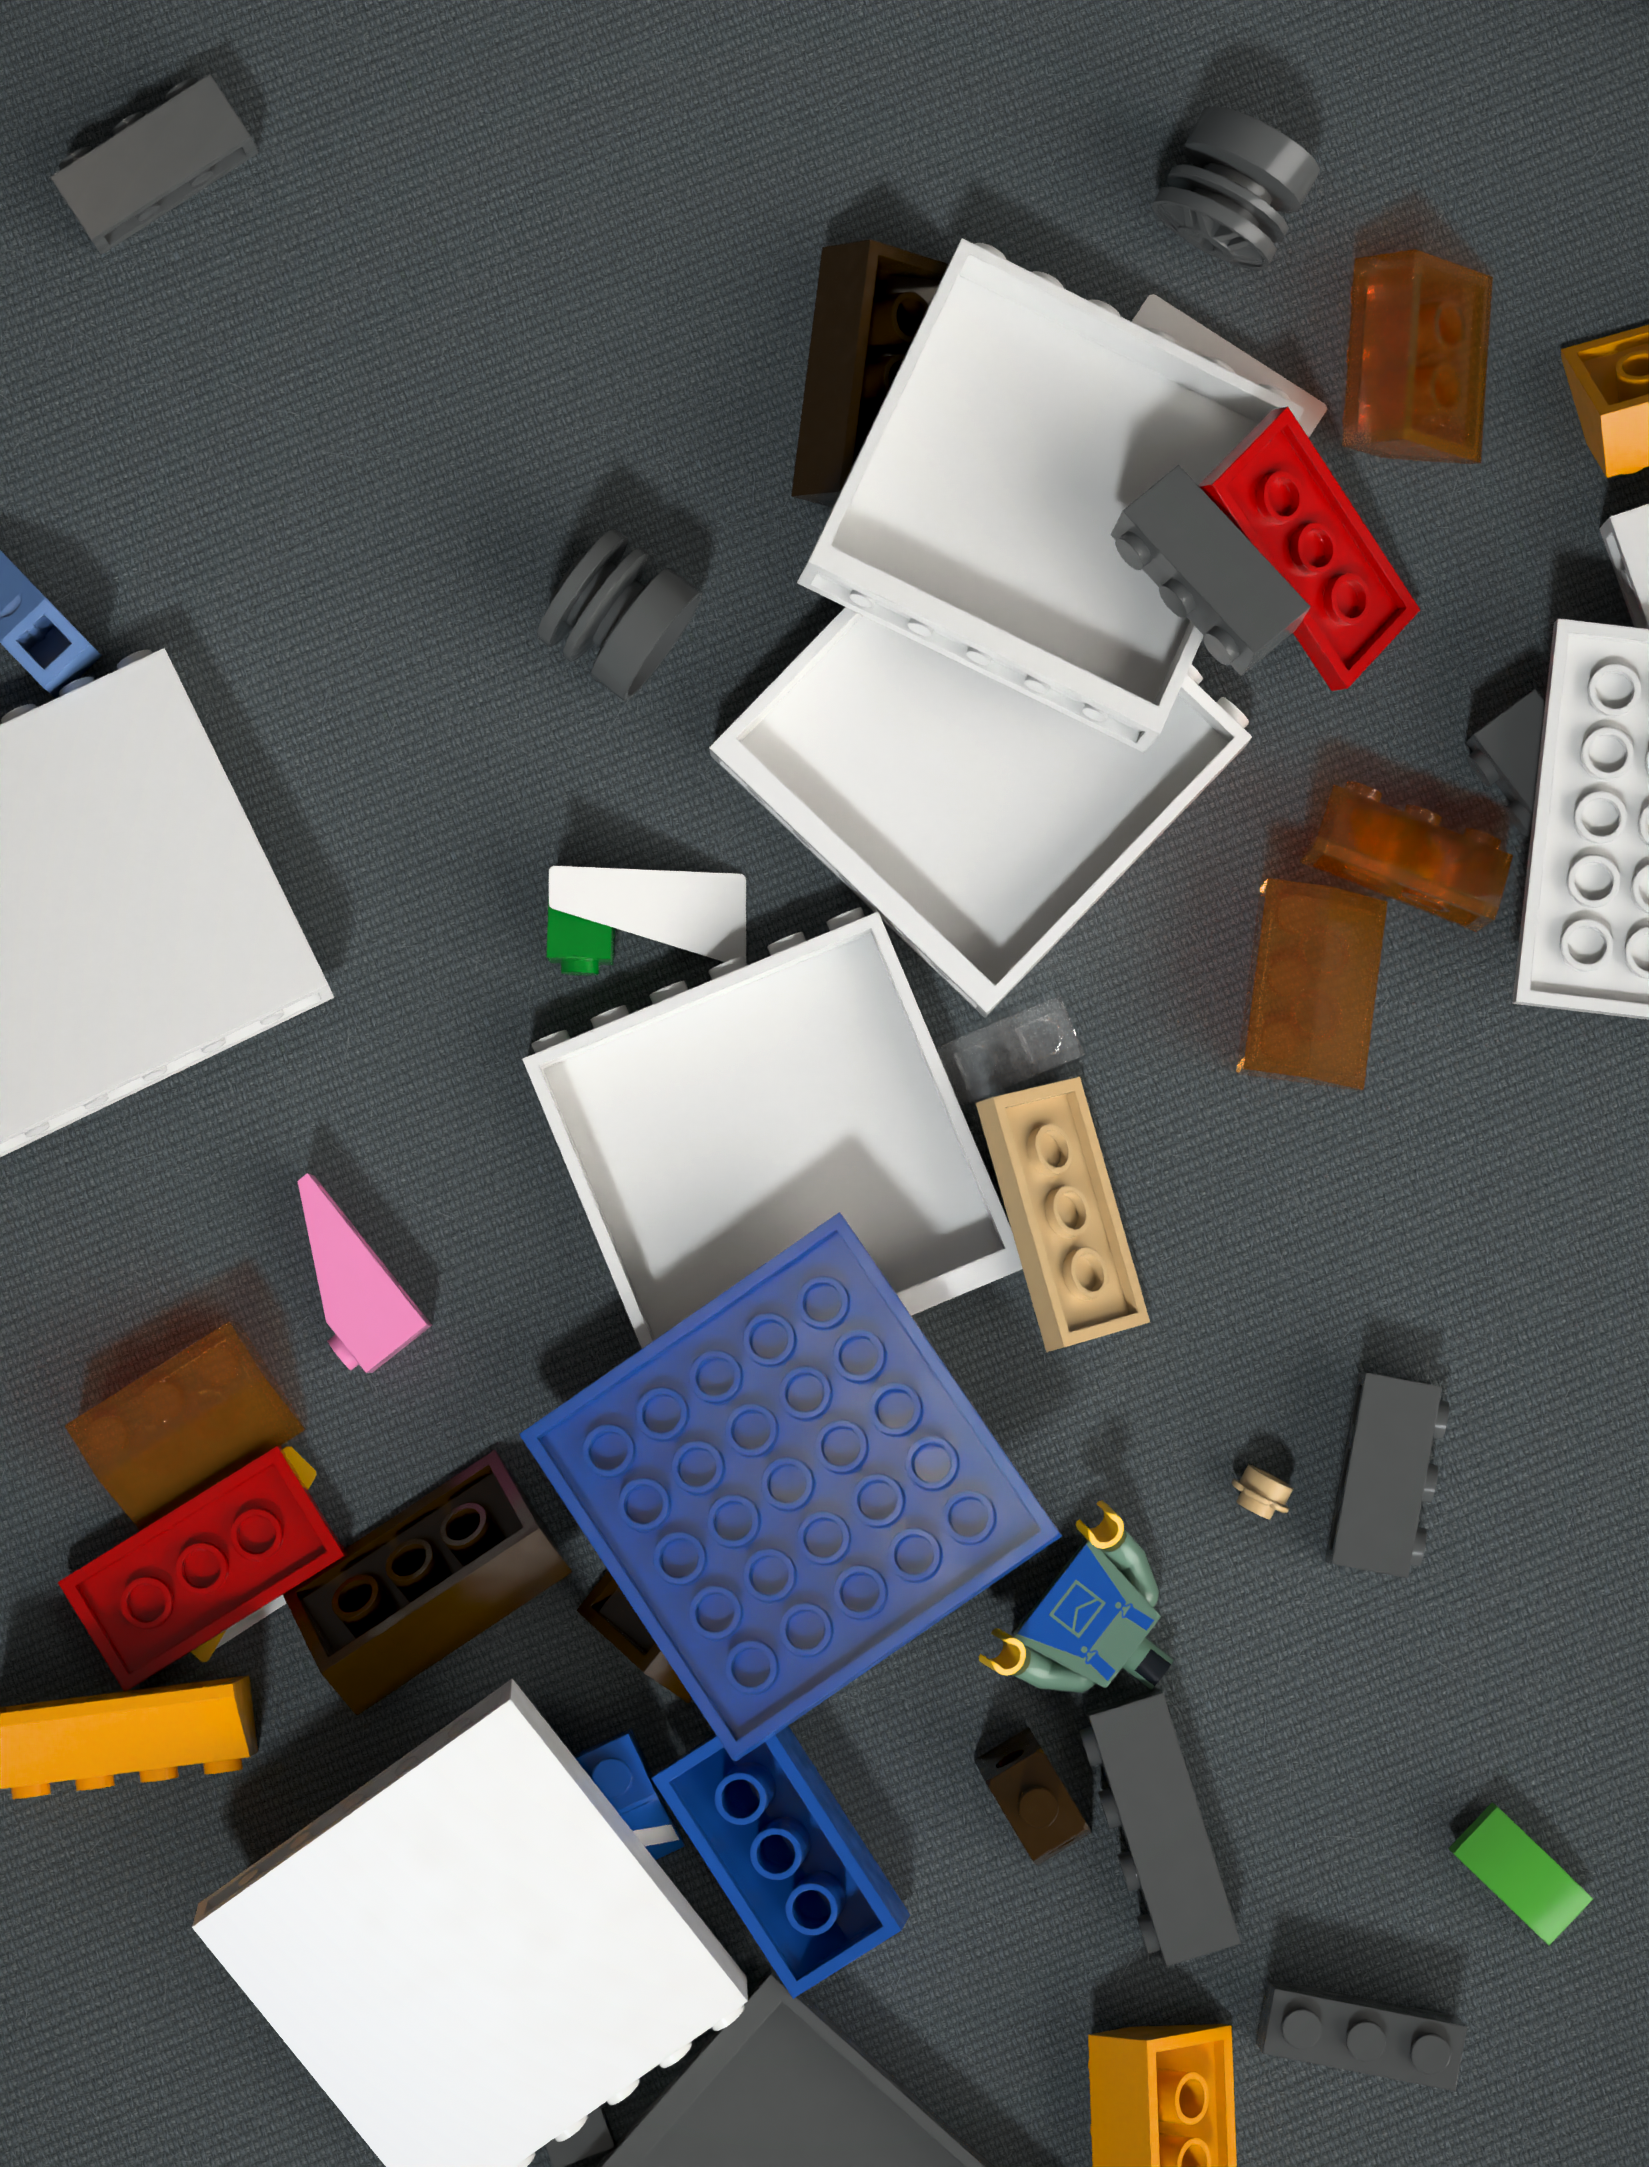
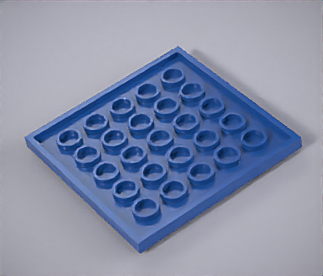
(789, 1486)

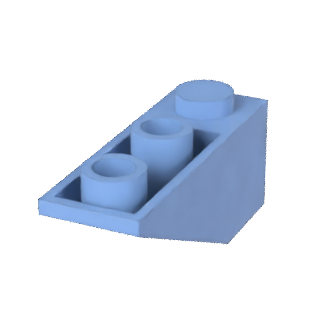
(40, 633)

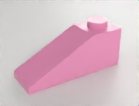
(358, 1292)

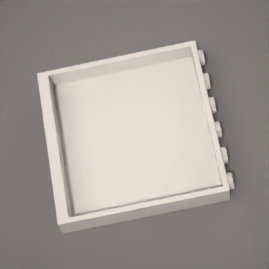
(999, 484)
(960, 800)
(129, 902)
(761, 1113)
(473, 1947)

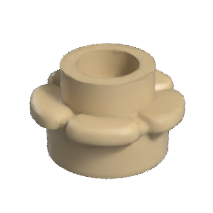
(1262, 1492)

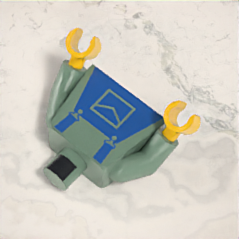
(1089, 1618)

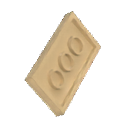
(1062, 1213)

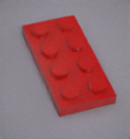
(1313, 536)
(202, 1568)

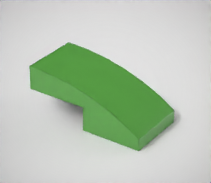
(1520, 1873)

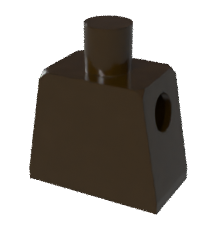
(1032, 1796)

